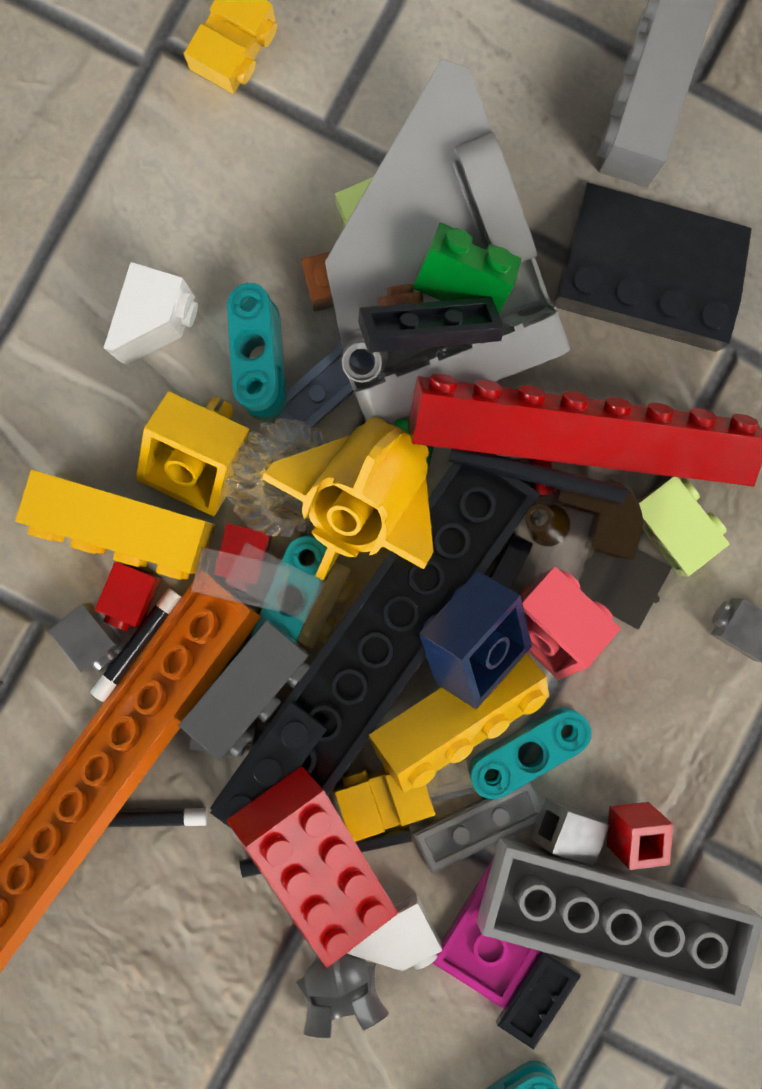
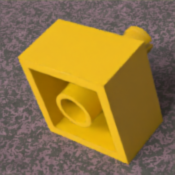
(191, 451)

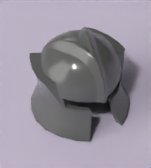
(339, 992)

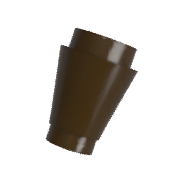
(554, 529)

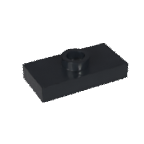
(538, 999)

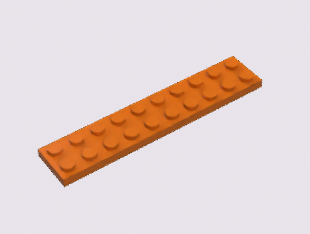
(114, 756)

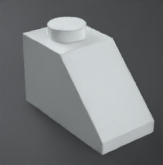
(404, 940)

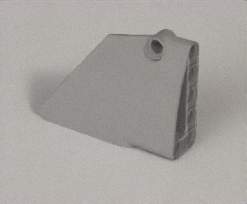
(452, 173)

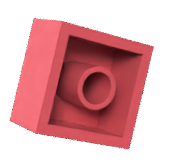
(565, 624)

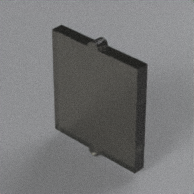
(624, 585)

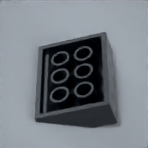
(655, 268)

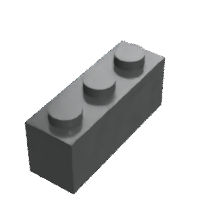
(246, 691)

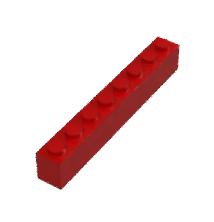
(584, 430)

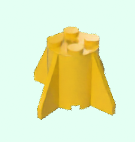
(362, 493)

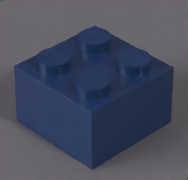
(476, 639)

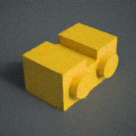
(230, 40)
(377, 803)

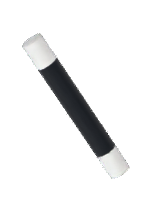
(135, 645)
(160, 817)

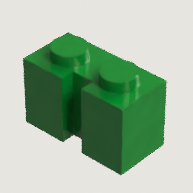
(462, 270)

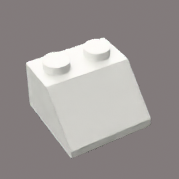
(149, 313)

